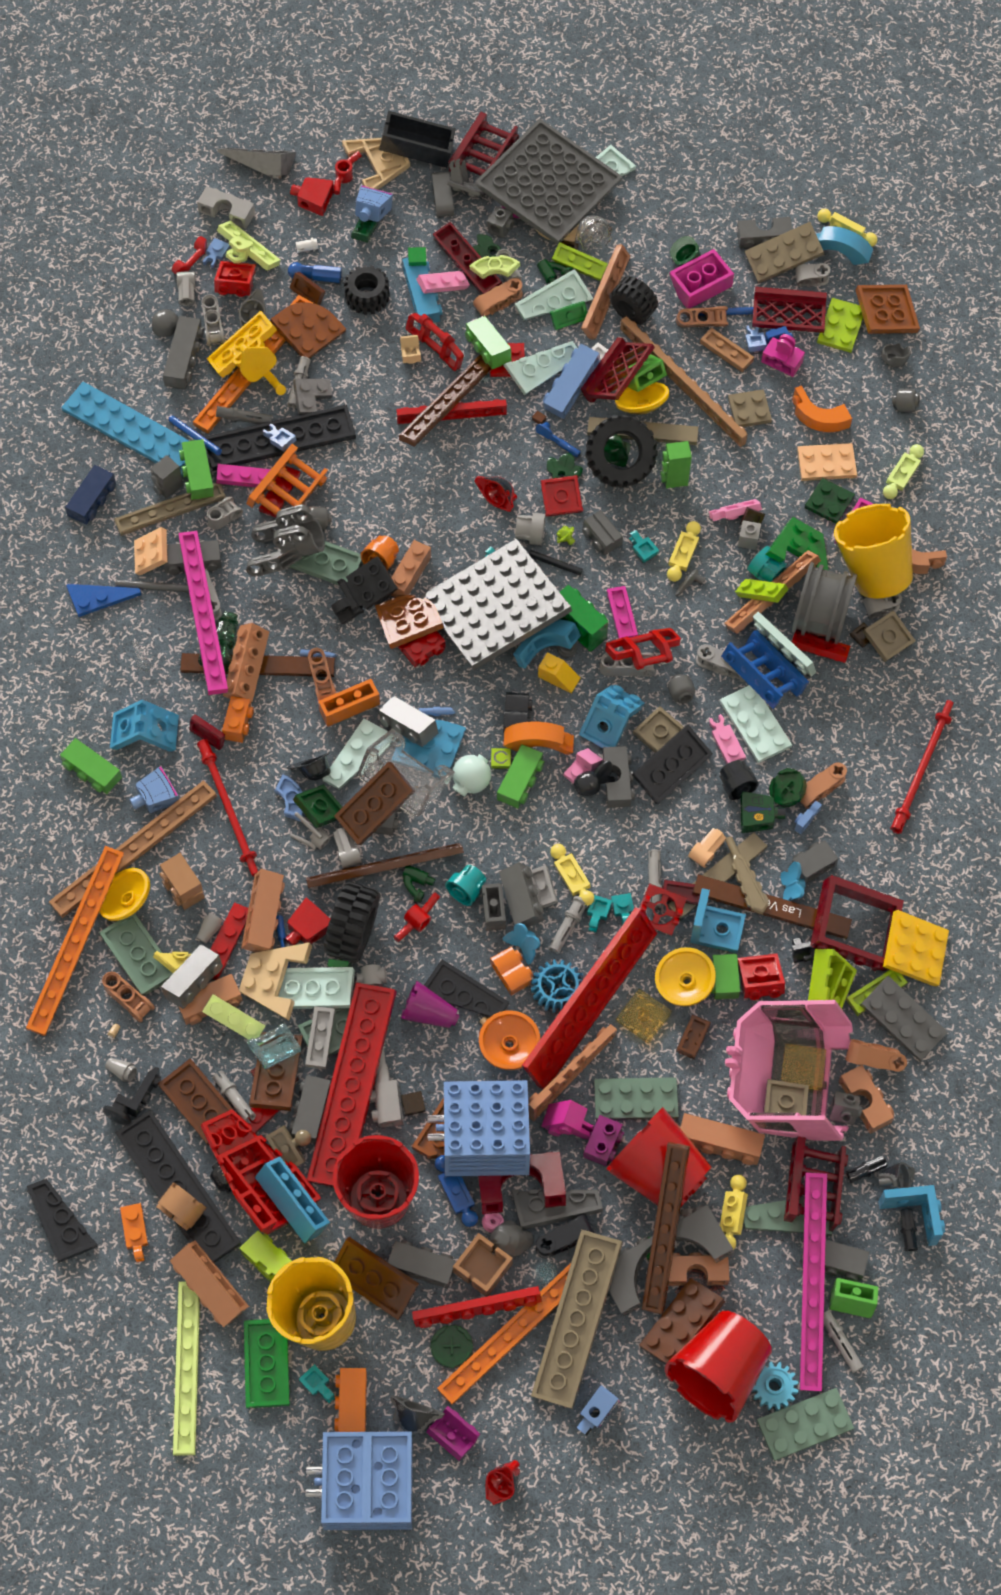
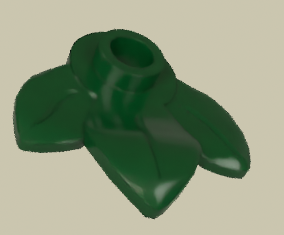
(485, 246)
(564, 466)

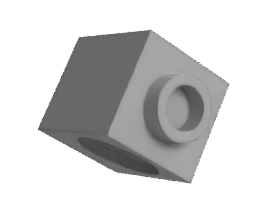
(749, 535)

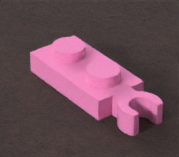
(734, 511)
(726, 741)

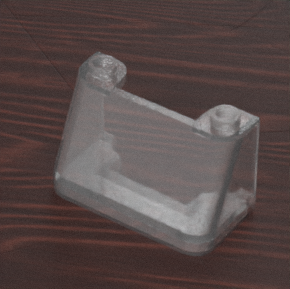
(426, 783)

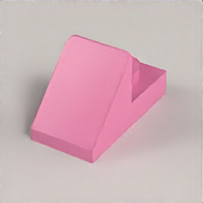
(585, 761)

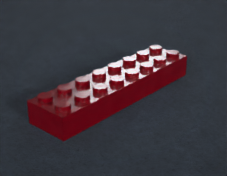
(463, 256)

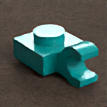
(644, 548)
(622, 906)
(598, 910)
(316, 1382)

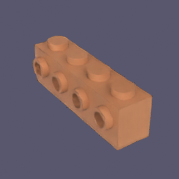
(246, 661)
(262, 911)
(723, 1139)
(209, 1284)

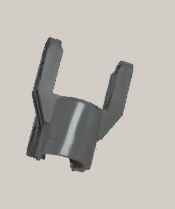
(295, 539)

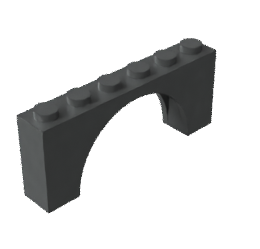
(698, 1228)

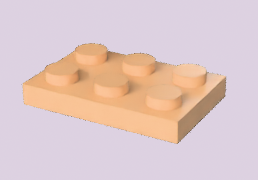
(826, 462)

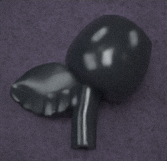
(589, 781)

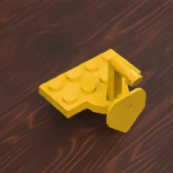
(249, 353)

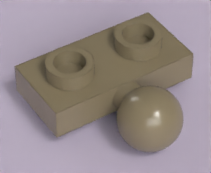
(283, 1141)

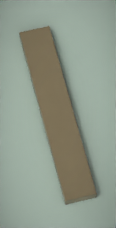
(662, 432)
(165, 510)
(723, 871)

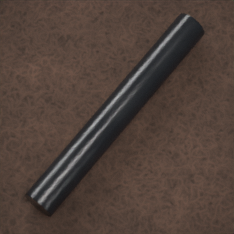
(555, 562)

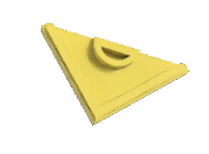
(171, 961)

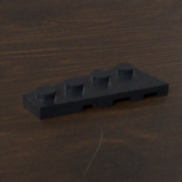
(464, 991)
(60, 1225)

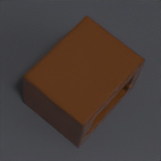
(539, 418)

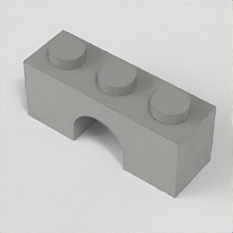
(213, 201)

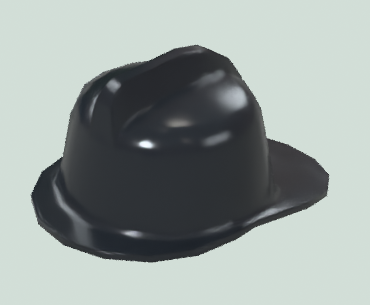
(313, 768)

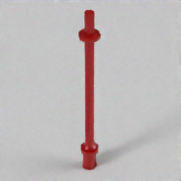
(209, 758)
(903, 813)

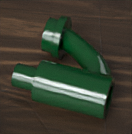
(546, 269)
(418, 876)

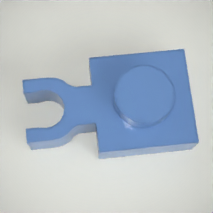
(216, 251)
(755, 340)
(281, 439)
(805, 819)

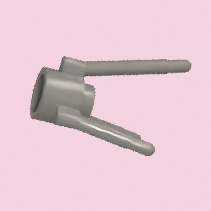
(319, 837)

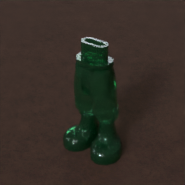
(226, 632)

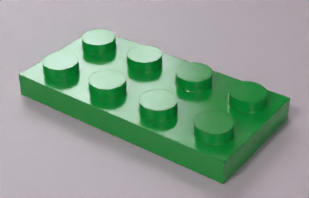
(265, 1365)

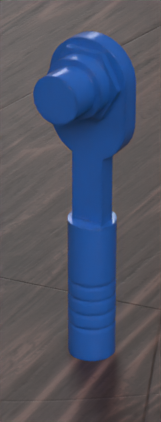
(543, 429)
(281, 932)

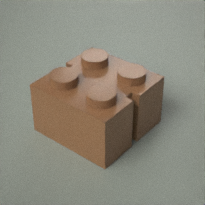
(181, 881)
(482, 1266)

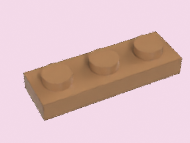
(727, 350)

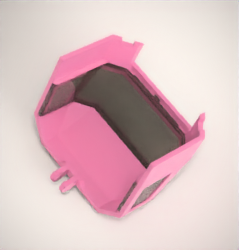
(760, 1055)

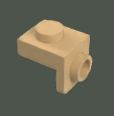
(410, 349)

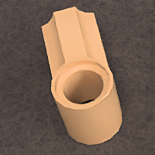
(705, 851)

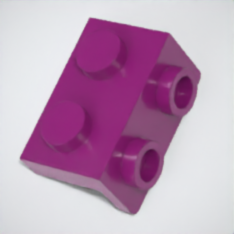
(454, 1433)

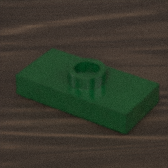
(364, 230)

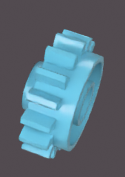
(779, 1397)

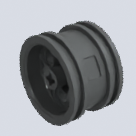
(824, 603)

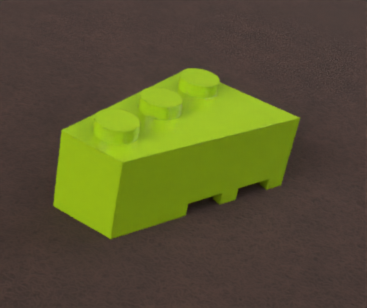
(830, 976)
(264, 1255)

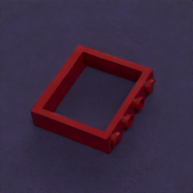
(862, 894)

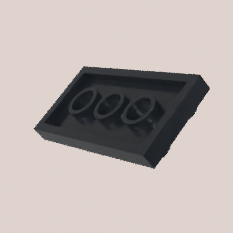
(672, 764)

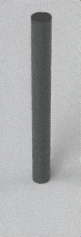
(152, 586)

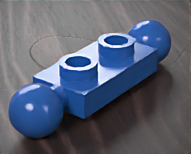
(457, 1194)

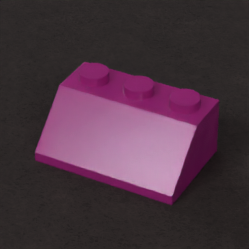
(701, 279)

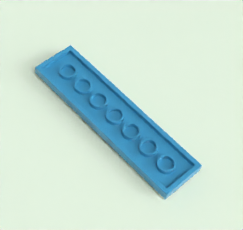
(124, 424)

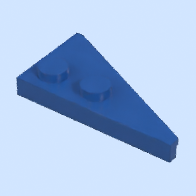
(93, 598)

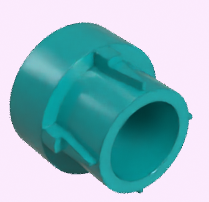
(764, 567)
(466, 885)

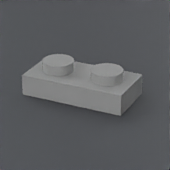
(544, 885)

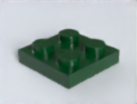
(829, 501)
(318, 805)

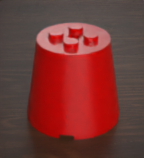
(643, 1159)
(375, 1166)
(720, 1365)

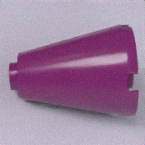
(428, 1008)

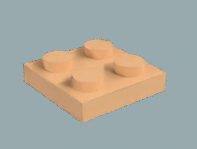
(150, 551)

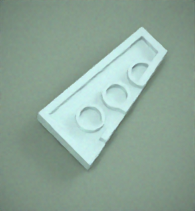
(351, 756)

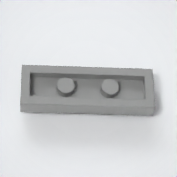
(320, 1037)

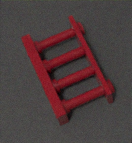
(473, 137)
(798, 1170)

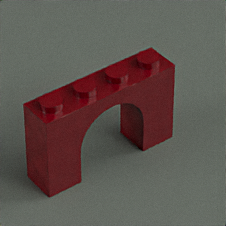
(543, 1167)

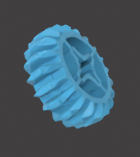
(543, 976)

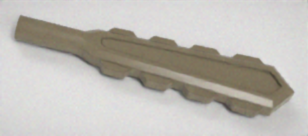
(752, 889)

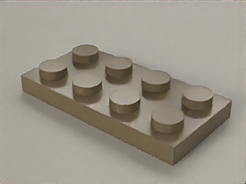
(784, 252)

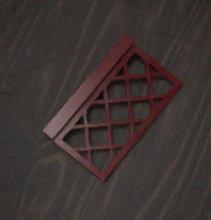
(789, 299)
(610, 365)

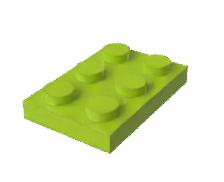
(841, 325)

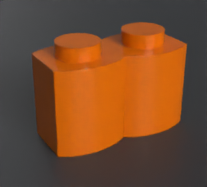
(511, 970)

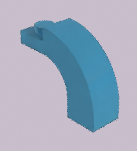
(846, 242)
(559, 633)

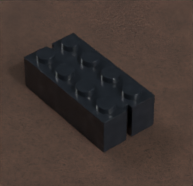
(417, 139)

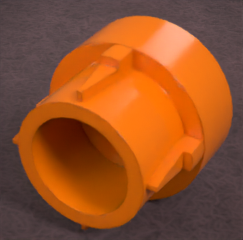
(384, 548)

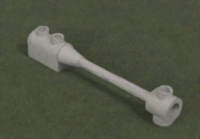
(386, 1091)

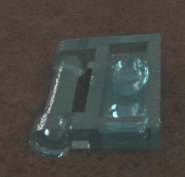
(276, 1050)

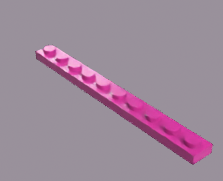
(203, 613)
(813, 1282)

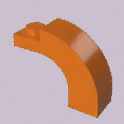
(817, 418)
(538, 735)

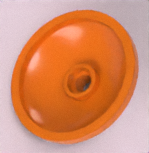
(504, 1028)

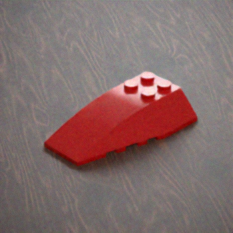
(241, 1158)

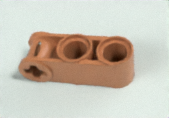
(499, 297)
(715, 317)
(326, 687)
(824, 783)
(137, 1005)
(875, 1056)

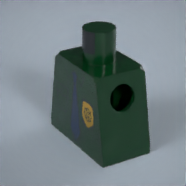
(758, 812)

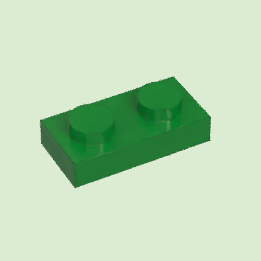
(569, 315)

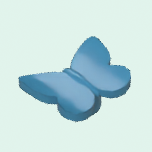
(794, 884)
(525, 940)

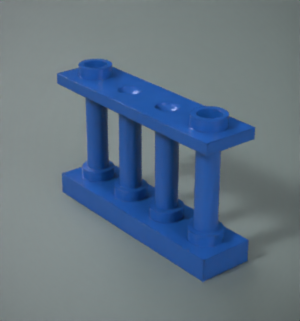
(773, 660)

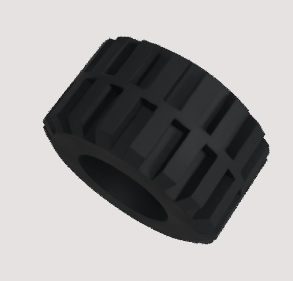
(370, 300)
(633, 300)

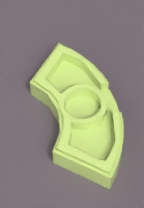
(495, 265)

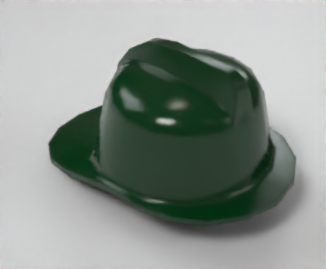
(684, 250)
(617, 451)

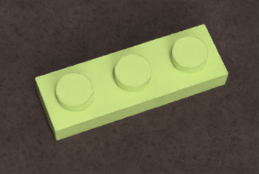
(233, 1018)

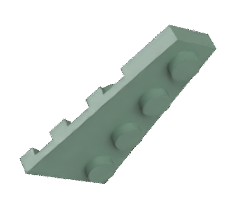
(771, 1218)

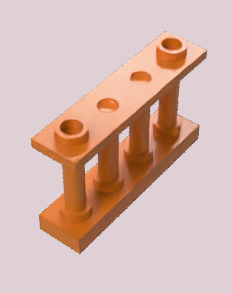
(279, 470)

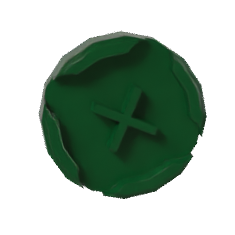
(788, 787)
(451, 1346)

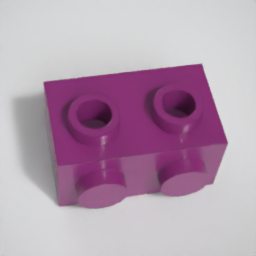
(603, 1140)

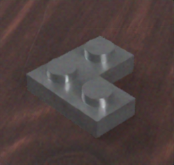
(308, 391)

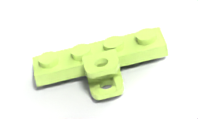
(246, 246)

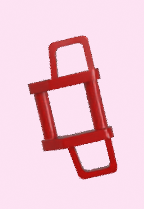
(448, 341)
(632, 650)

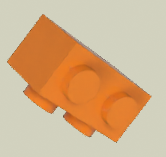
(237, 719)

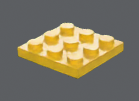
(916, 948)

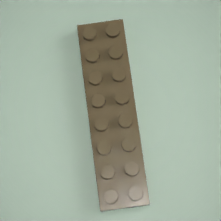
(577, 1319)

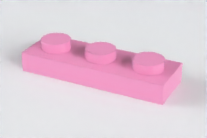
(443, 282)

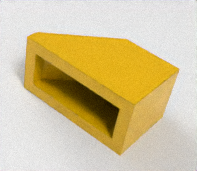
(558, 673)

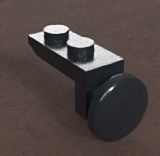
(124, 1105)

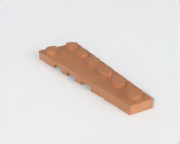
(540, 1101)

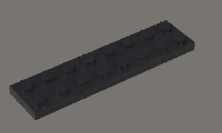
(310, 429)
(163, 1165)

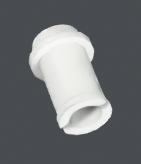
(307, 245)

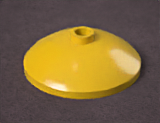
(644, 400)
(126, 894)
(683, 965)

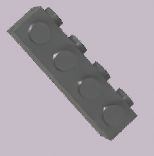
(182, 352)

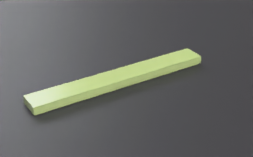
(186, 1372)

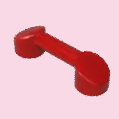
(201, 246)

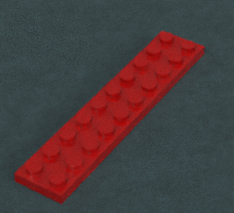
(589, 999)
(352, 1078)

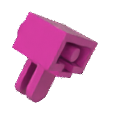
(783, 355)
(568, 1119)

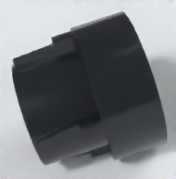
(738, 779)

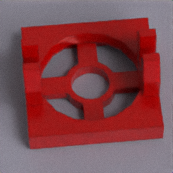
(679, 901)

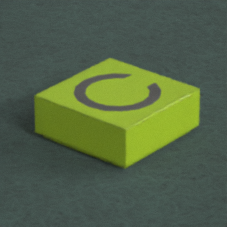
(500, 758)

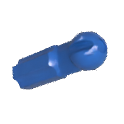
(316, 272)

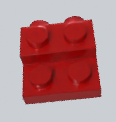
(234, 278)
(423, 648)
(761, 976)

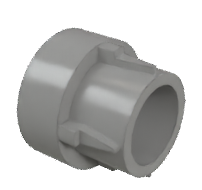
(530, 528)

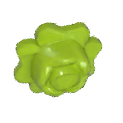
(565, 535)

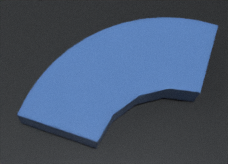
(287, 790)

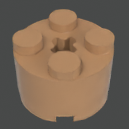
(181, 1205)

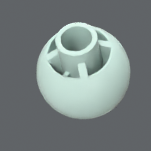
(471, 774)

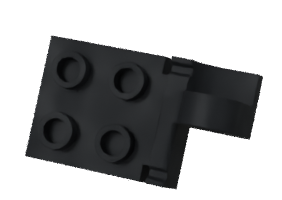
(364, 588)

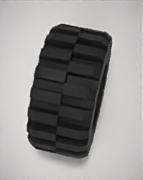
(646, 445)
(351, 922)

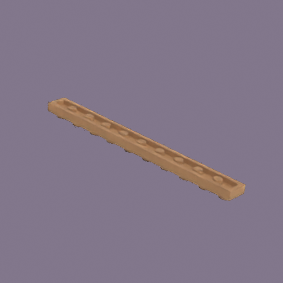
(688, 385)
(140, 843)

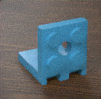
(613, 708)
(140, 723)
(707, 921)
(916, 1196)

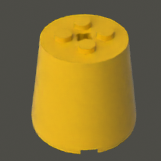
(877, 549)
(302, 1294)

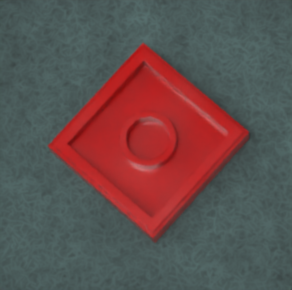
(561, 496)

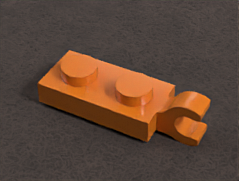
(134, 1229)

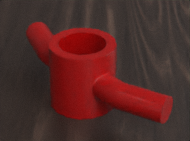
(344, 171)
(417, 917)

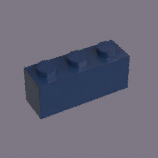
(91, 495)

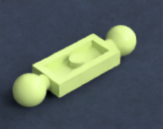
(903, 471)

